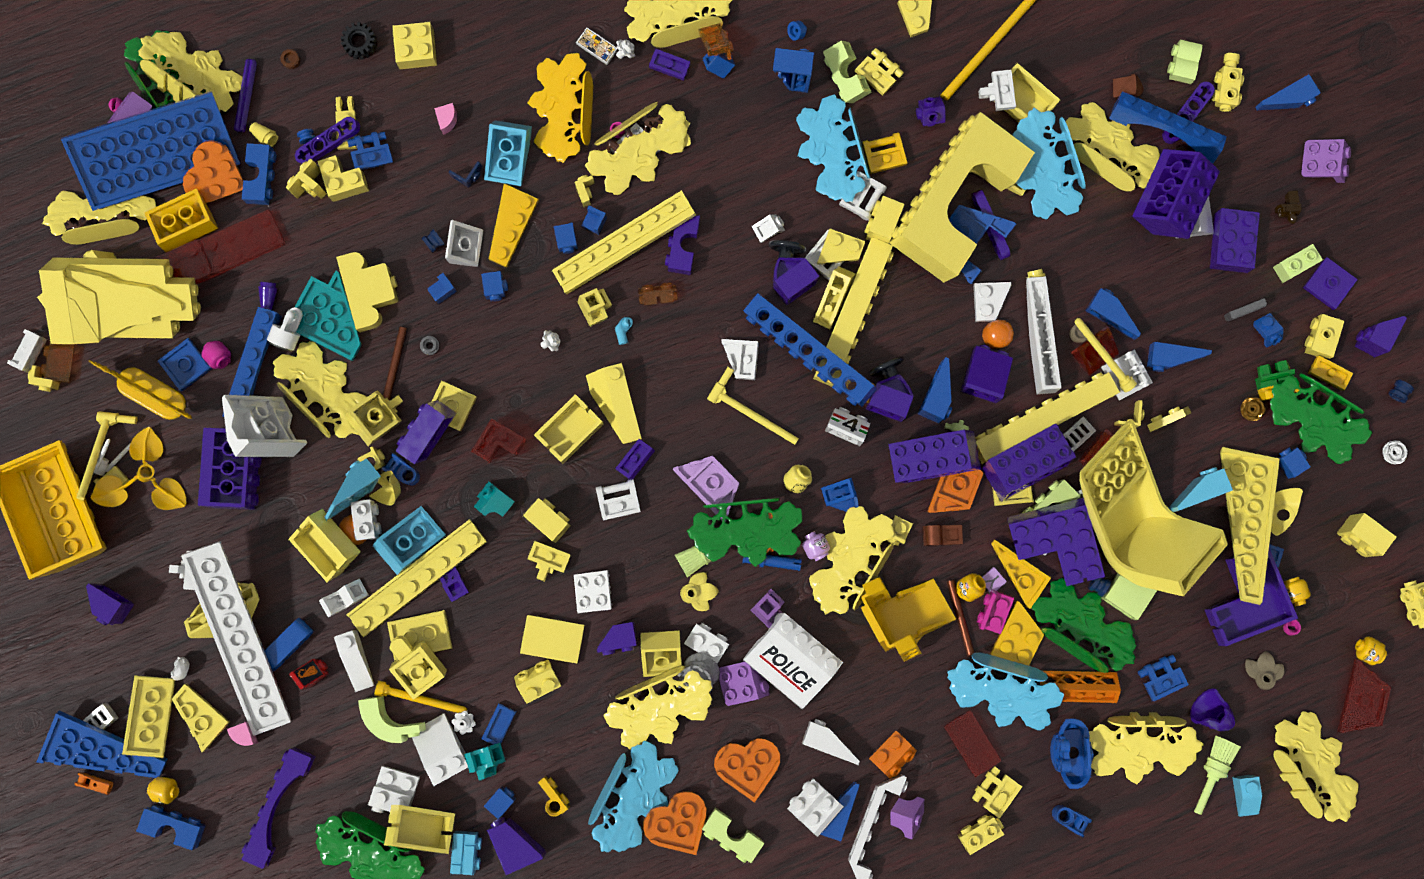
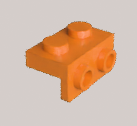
(893, 755)

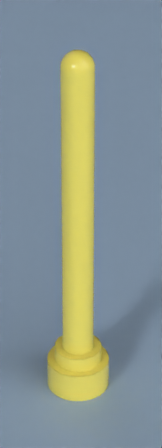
(1126, 383)

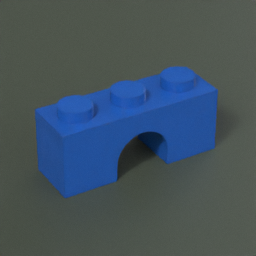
(259, 190)
(187, 830)

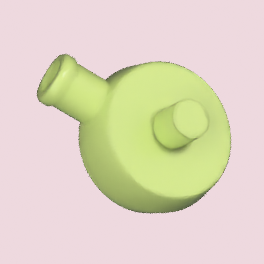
(956, 426)

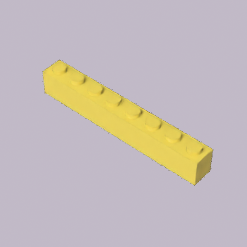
(858, 302)
(1053, 412)

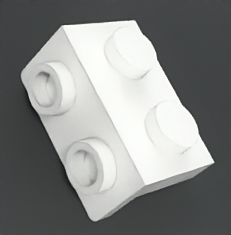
(365, 520)

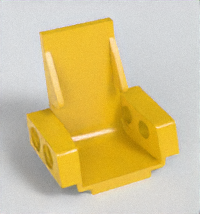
(906, 616)

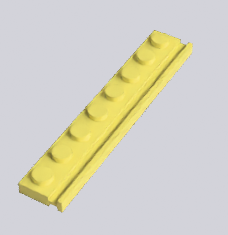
(624, 242)
(416, 578)

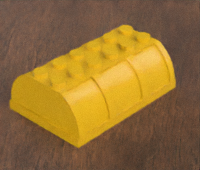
(43, 513)

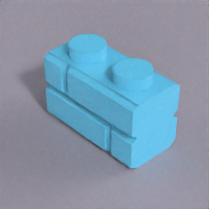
(464, 853)

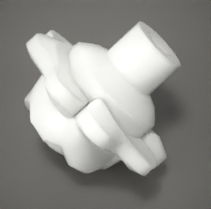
(625, 48)
(551, 340)
(463, 722)

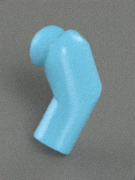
(622, 328)

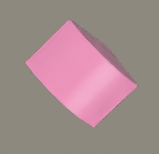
(446, 117)
(242, 734)

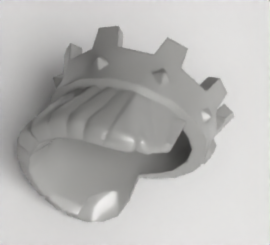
(703, 665)

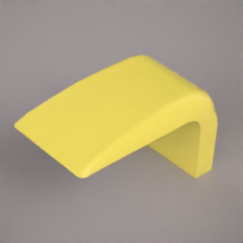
(1136, 527)

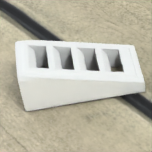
(1080, 440)
(107, 711)

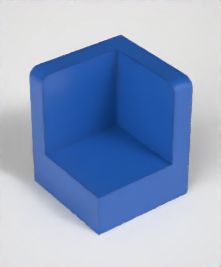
(718, 64)
(594, 220)
(441, 289)

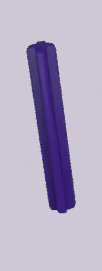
(245, 95)

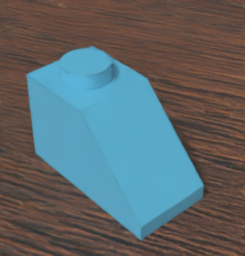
(1247, 794)

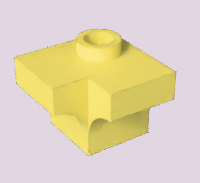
(594, 305)

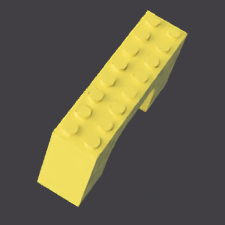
(926, 230)

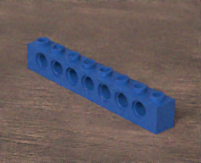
(760, 306)

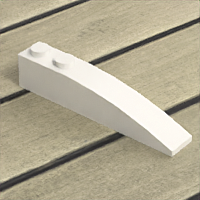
(1042, 337)

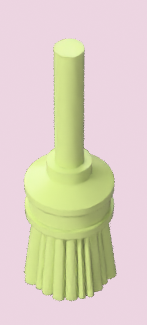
(691, 560)
(1217, 767)

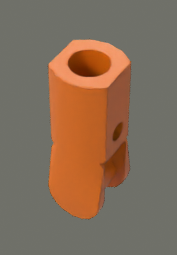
(96, 784)

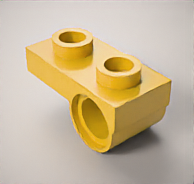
(549, 787)

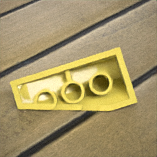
(613, 397)

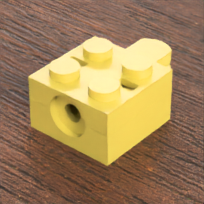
(415, 666)

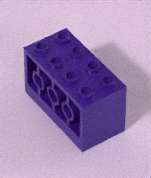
(1176, 193)
(934, 456)
(1028, 462)
(226, 479)

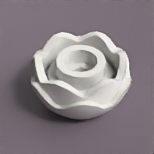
(1399, 448)
(180, 669)

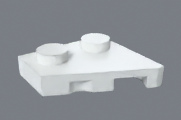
(989, 300)
(742, 357)

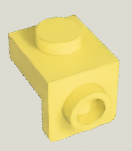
(36, 379)

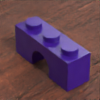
(680, 260)

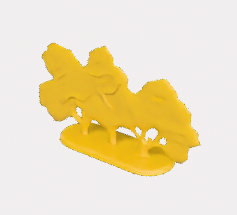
(558, 102)
(149, 392)

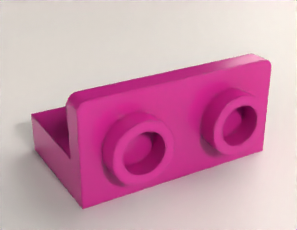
(995, 611)

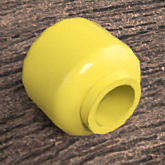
(798, 478)

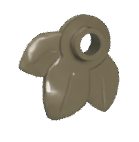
(1264, 667)

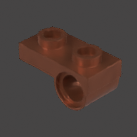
(942, 535)

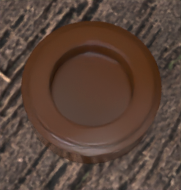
(290, 59)

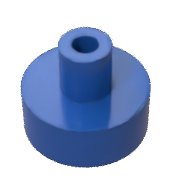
(796, 30)

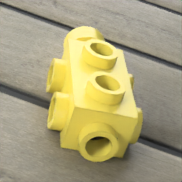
(1227, 85)

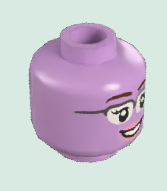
(816, 546)

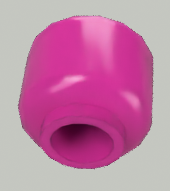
(216, 354)

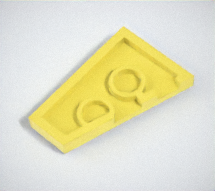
(200, 716)

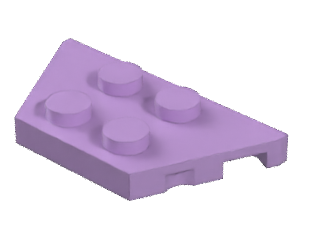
(709, 482)

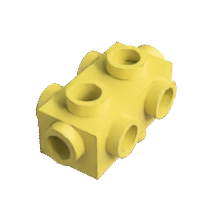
(1413, 597)

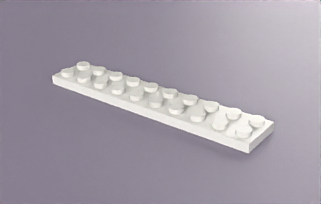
(236, 637)

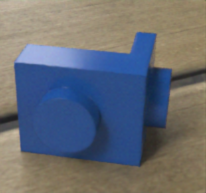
(1269, 330)

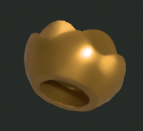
(1254, 403)

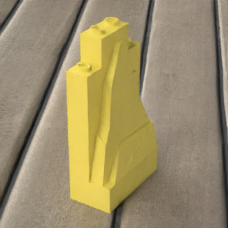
(115, 299)

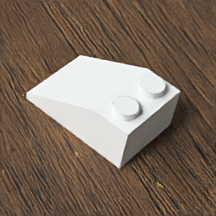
(440, 750)

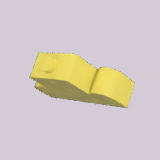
(366, 289)

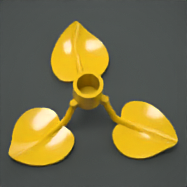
(144, 446)

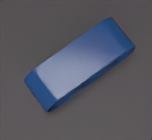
(287, 643)

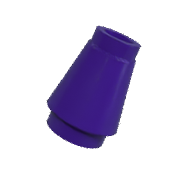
(267, 294)

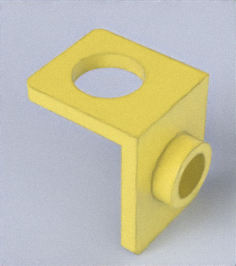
(1138, 415)
(377, 454)

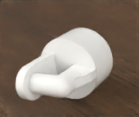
(285, 335)

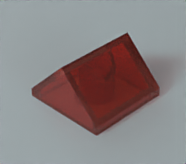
(1089, 357)

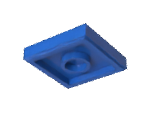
(184, 364)

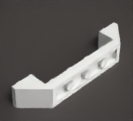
(894, 785)

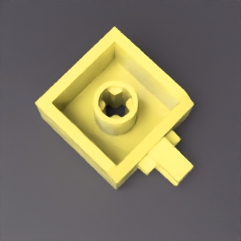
(372, 406)

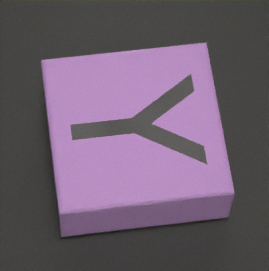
(993, 579)

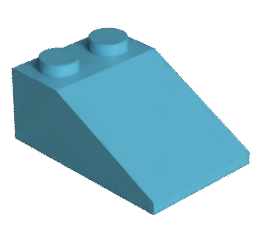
(507, 152)
(357, 484)
(1207, 486)
(408, 540)

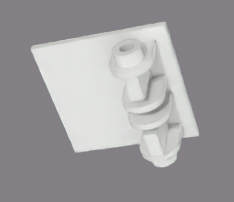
(1131, 366)
(592, 591)

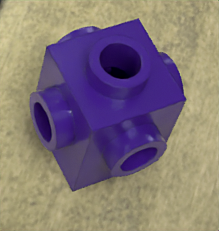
(931, 111)

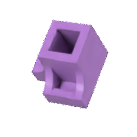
(768, 607)
(908, 815)

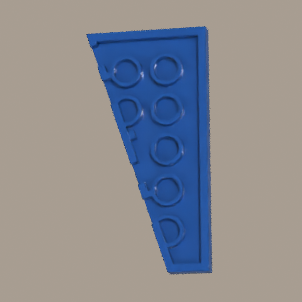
(89, 747)

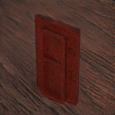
(972, 743)

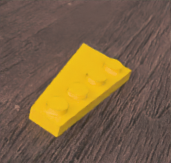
(511, 223)

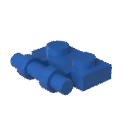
(372, 156)
(1166, 683)

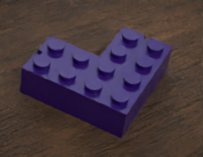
(1059, 529)
(1240, 619)

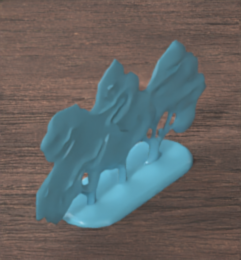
(829, 147)
(1046, 169)
(1005, 696)
(636, 797)

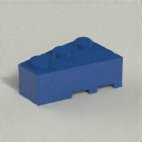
(794, 68)

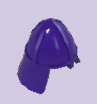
(1212, 711)

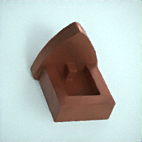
(1129, 84)

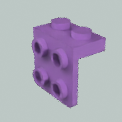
(1326, 159)
(742, 684)

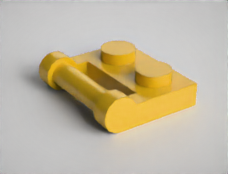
(886, 158)

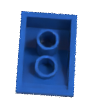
(938, 397)

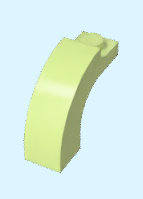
(379, 723)

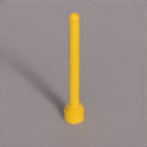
(383, 689)

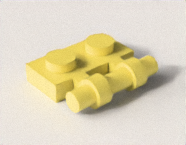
(876, 75)
(1001, 796)

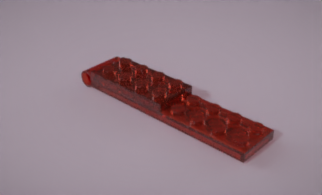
(225, 249)

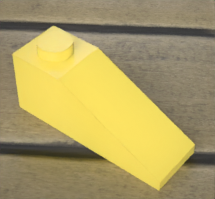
(834, 297)

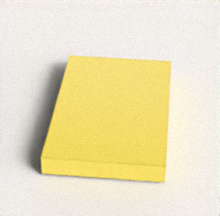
(428, 627)
(552, 639)

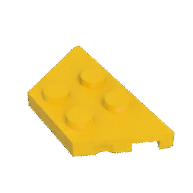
(1019, 637)

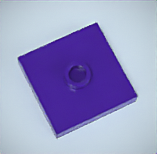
(1330, 283)

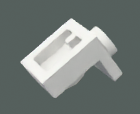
(768, 227)

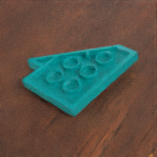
(328, 317)

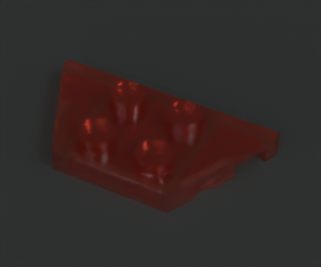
(1364, 700)

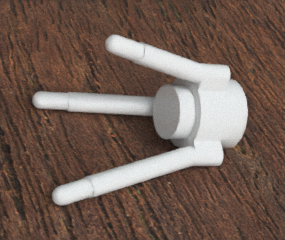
(102, 464)

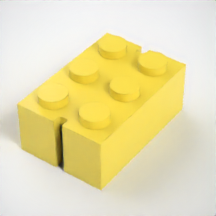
(1029, 94)
(568, 429)
(324, 545)
(419, 829)

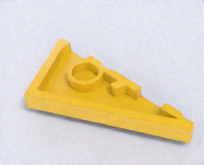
(1026, 578)

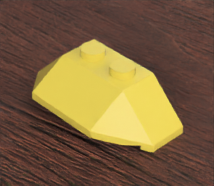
(197, 623)

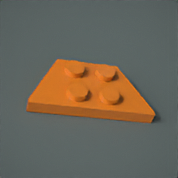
(955, 492)

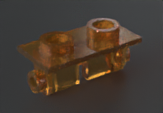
(650, 293)

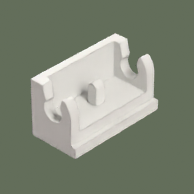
(27, 351)

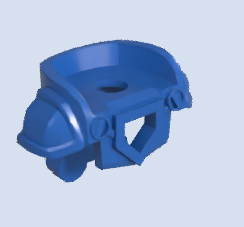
(1076, 770)

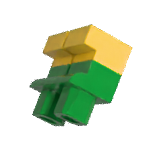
(1267, 379)

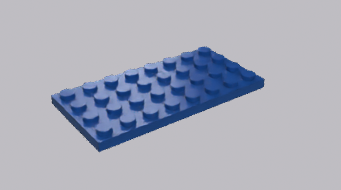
(144, 149)

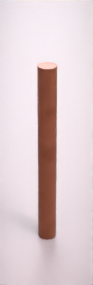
(394, 363)
(960, 618)

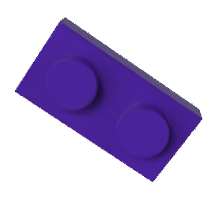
(669, 64)
(635, 459)

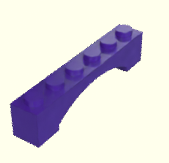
(260, 848)

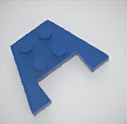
(974, 225)

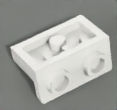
(706, 642)

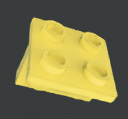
(305, 181)

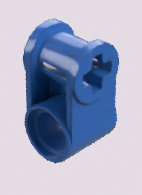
(400, 469)
(1073, 821)

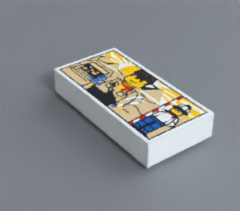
(597, 46)

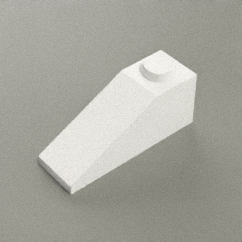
(354, 660)
(823, 739)

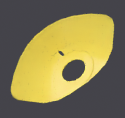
(389, 491)
(1289, 500)

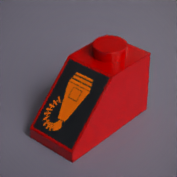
(309, 673)

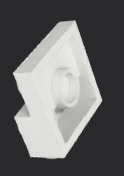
(393, 788)
(814, 807)

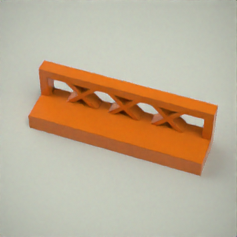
(1083, 692)

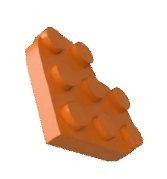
(213, 172)
(748, 767)
(677, 824)

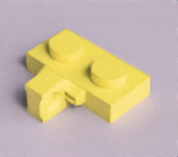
(548, 559)

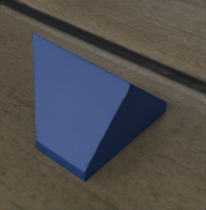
(841, 495)

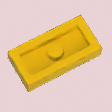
(1330, 373)

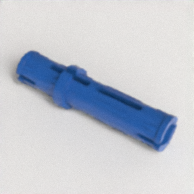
(779, 562)

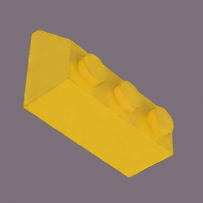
(180, 220)

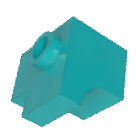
(493, 500)
(485, 760)

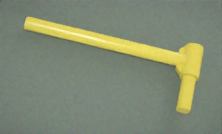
(719, 393)
(105, 420)

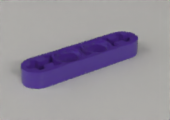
(1188, 112)
(325, 137)
(997, 240)

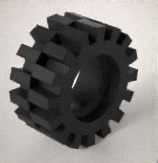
(351, 32)

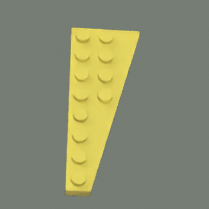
(1250, 516)

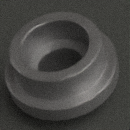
(423, 345)

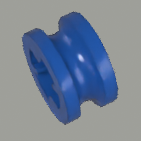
(305, 135)

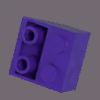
(618, 637)

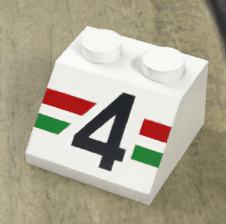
(848, 426)

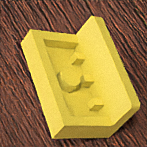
(537, 681)

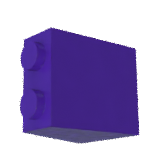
(987, 374)
(514, 845)

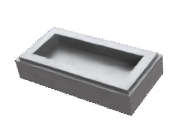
(1245, 310)

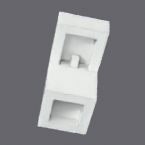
(343, 598)

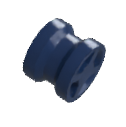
(432, 240)
(1401, 391)
(1100, 586)

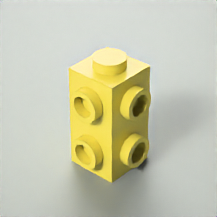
(981, 834)

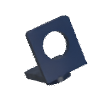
(472, 177)

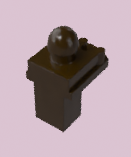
(1291, 208)

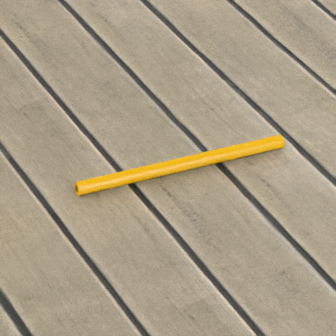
(986, 49)

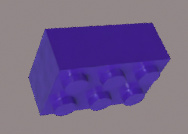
(1234, 240)
(425, 431)

